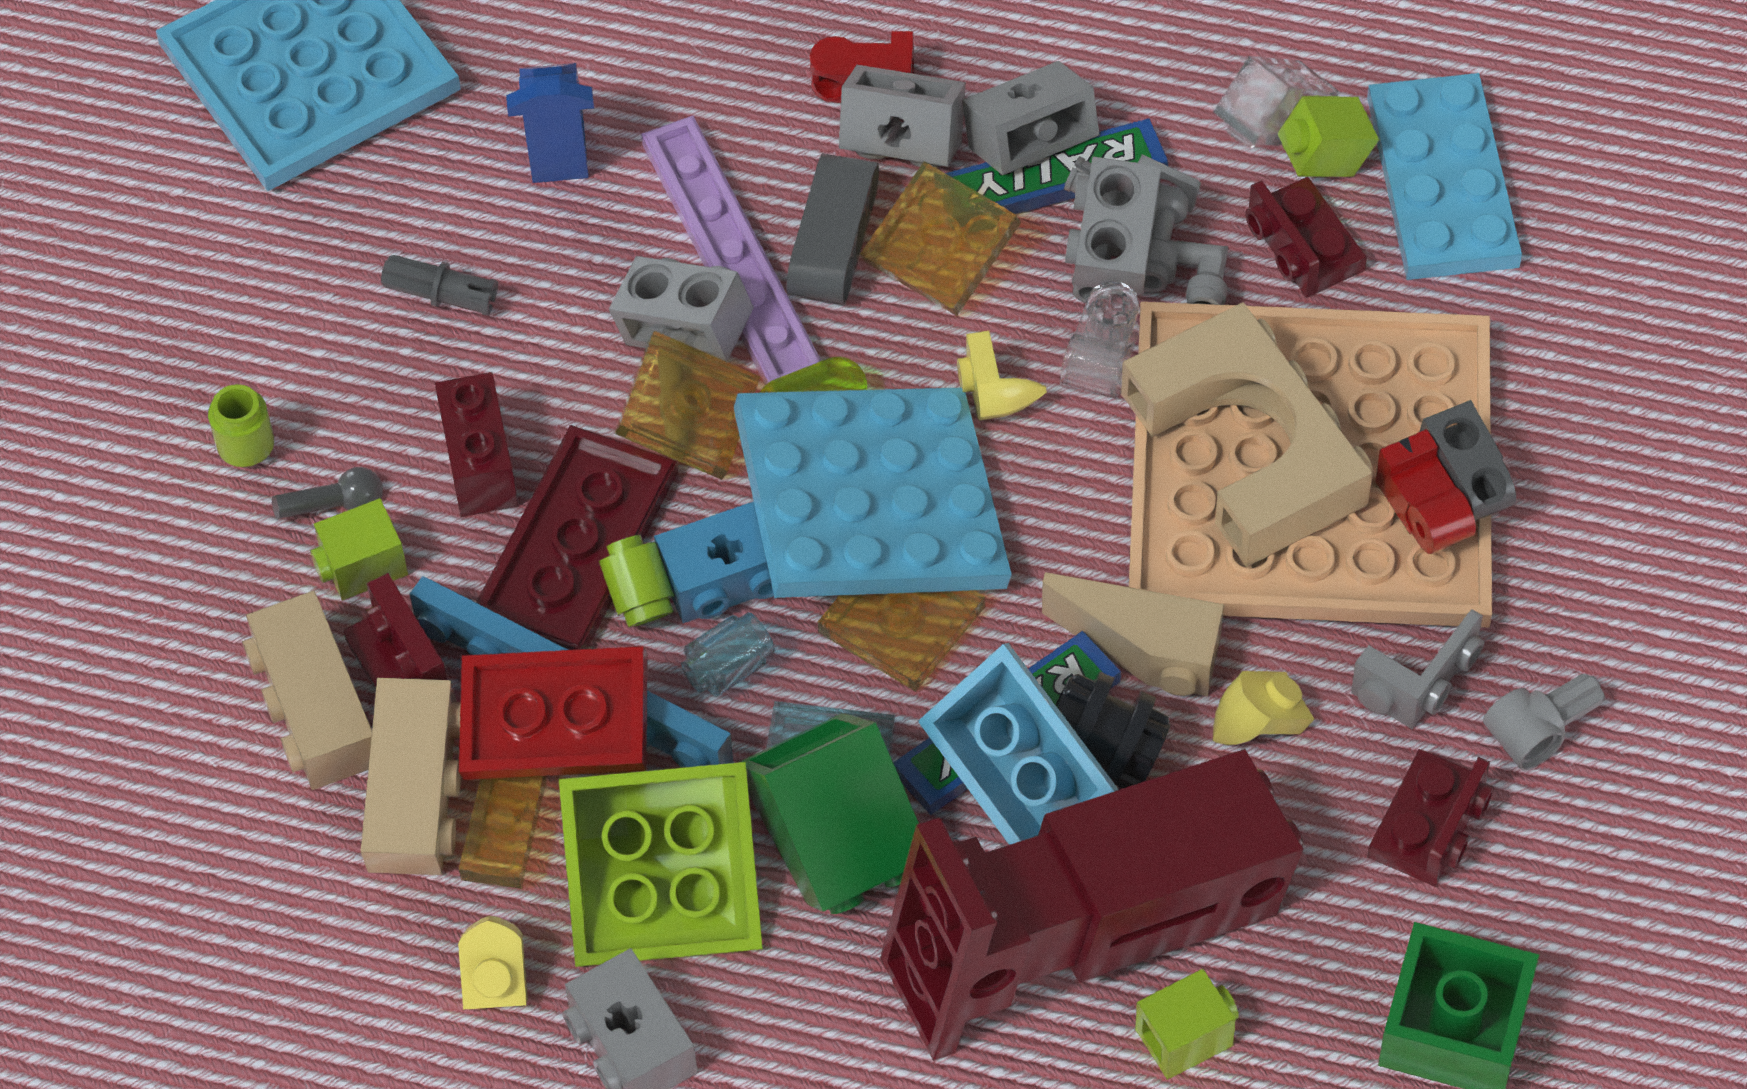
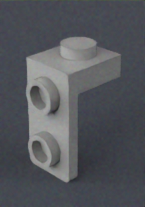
(1403, 694)

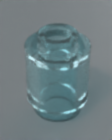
(727, 654)

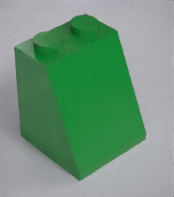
(834, 810)

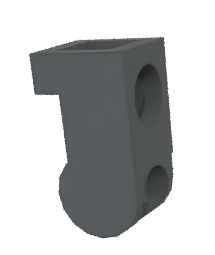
(1471, 459)

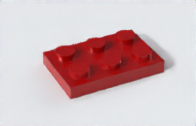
(553, 713)

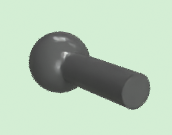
(352, 490)

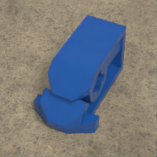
(553, 120)

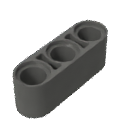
(833, 228)

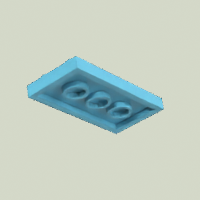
(1443, 176)

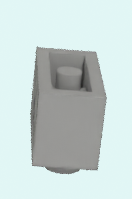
(877, 100)
(1030, 117)
(620, 998)

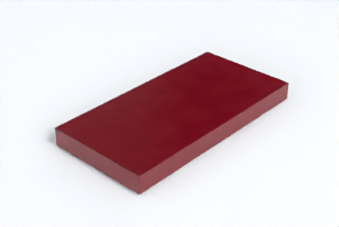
(584, 502)

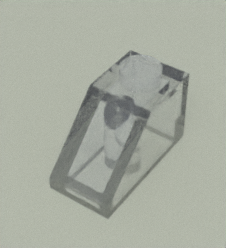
(1265, 97)

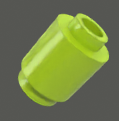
(241, 426)
(637, 581)

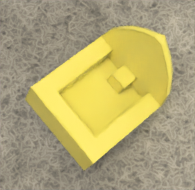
(993, 395)
(1260, 705)
(492, 965)

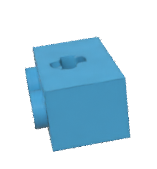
(715, 563)

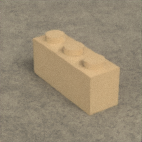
(309, 690)
(411, 777)

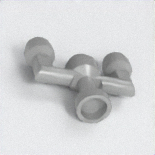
(1203, 288)

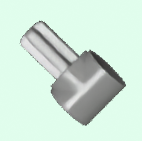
(1534, 723)

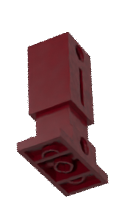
(1087, 893)

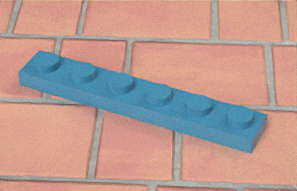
(481, 631)

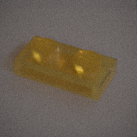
(502, 830)

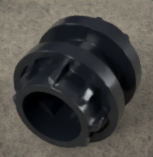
(1117, 734)

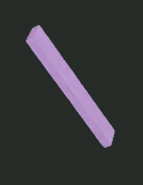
(727, 240)

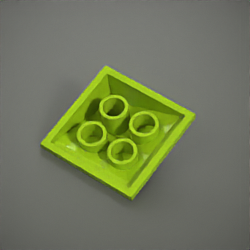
(660, 863)

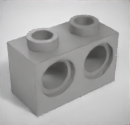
(1125, 225)
(683, 302)

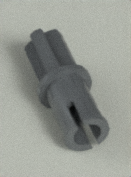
(439, 284)

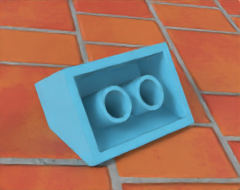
(1013, 746)

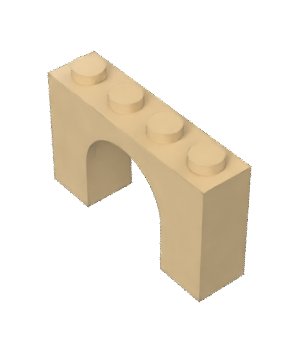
(1238, 363)

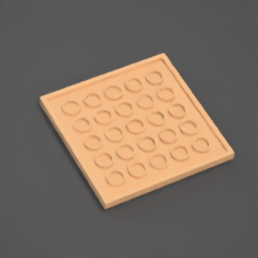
(1381, 381)

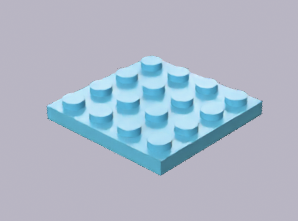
(305, 75)
(870, 492)

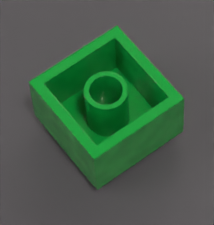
(1457, 1009)

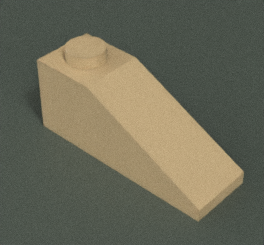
(1148, 633)

